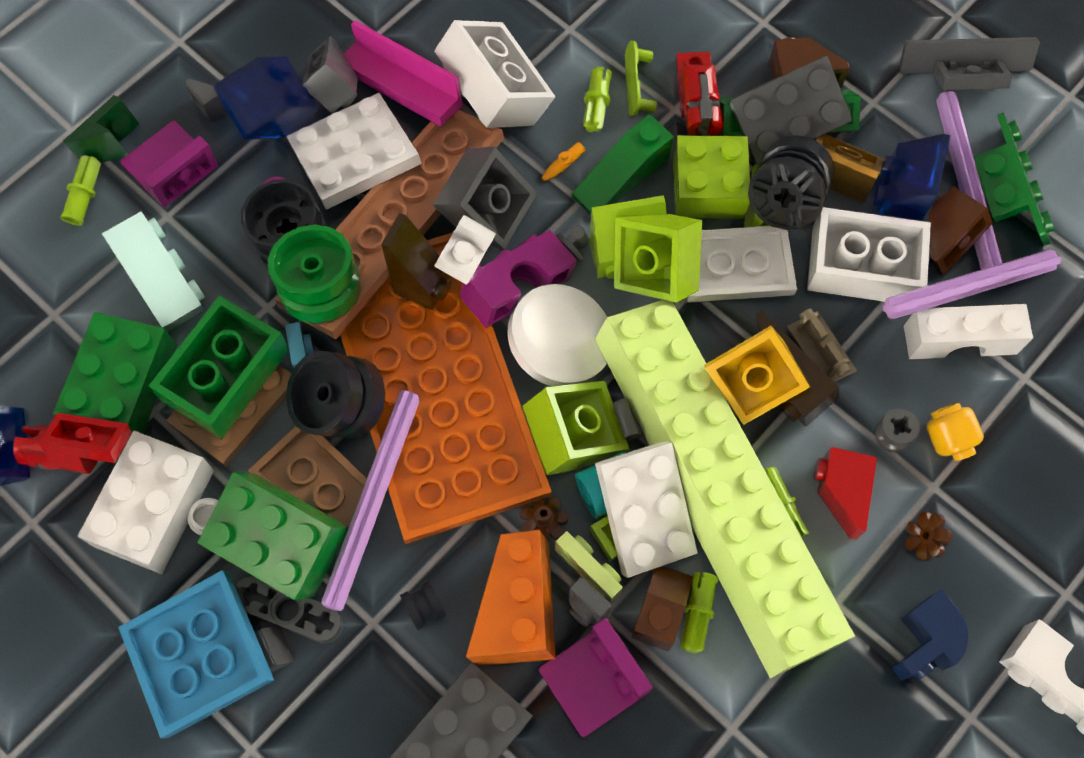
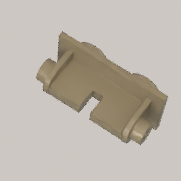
(821, 345)

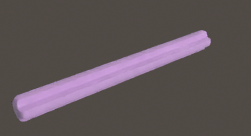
(966, 171)
(970, 284)
(370, 501)

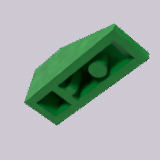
(626, 164)

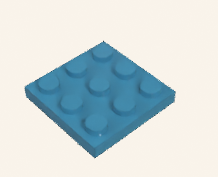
(195, 654)

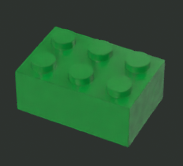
(220, 367)
(115, 371)
(273, 535)

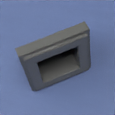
(206, 99)
(274, 647)

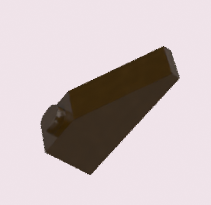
(412, 263)
(822, 391)

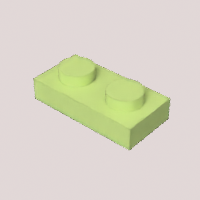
(578, 556)

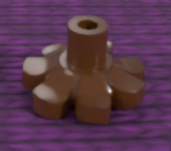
(547, 524)
(928, 536)

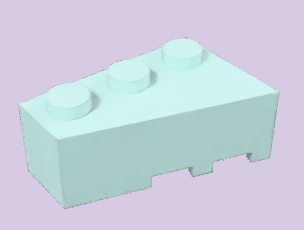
(155, 270)

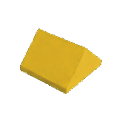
(757, 375)

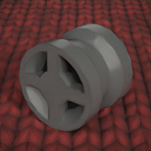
(890, 436)

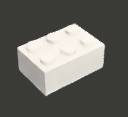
(494, 74)
(867, 255)
(146, 502)

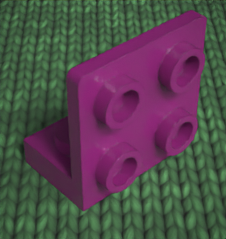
(170, 163)
(595, 679)

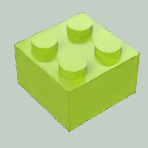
(711, 176)

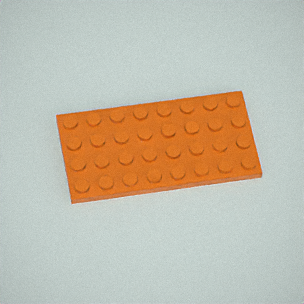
(469, 435)

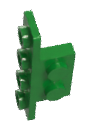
(1007, 183)

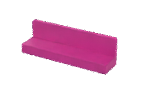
(404, 75)

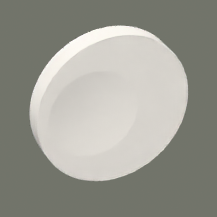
(556, 334)

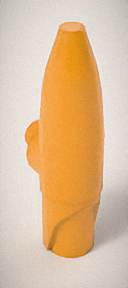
(563, 161)

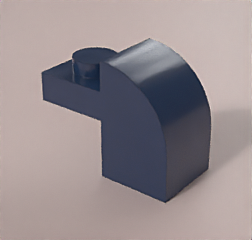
(940, 632)

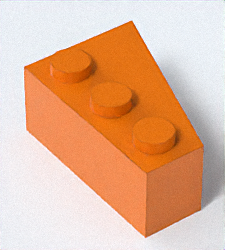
(517, 604)

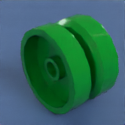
(314, 273)

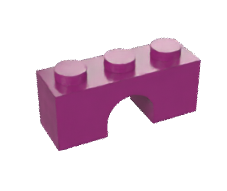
(537, 261)

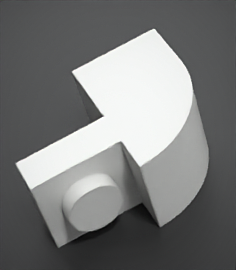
(465, 249)

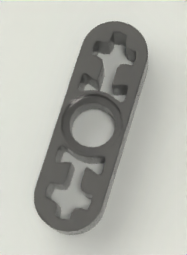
(309, 631)

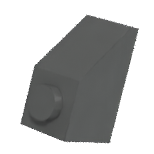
(330, 76)

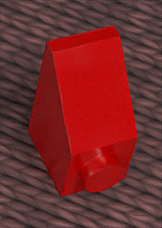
(847, 487)

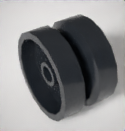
(335, 395)

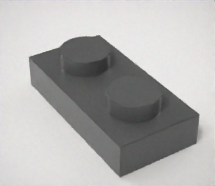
(587, 603)

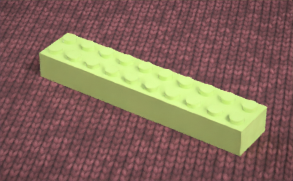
(725, 488)

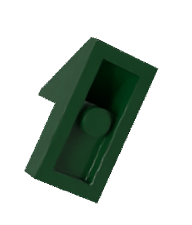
(103, 131)

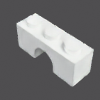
(945, 329)
(1039, 662)

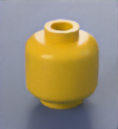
(954, 431)

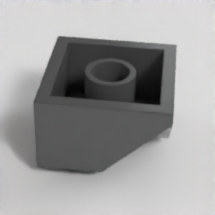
(488, 192)

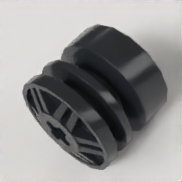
(794, 165)
(276, 210)

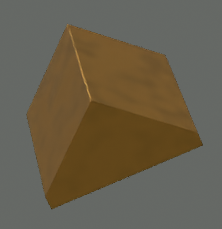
(853, 168)

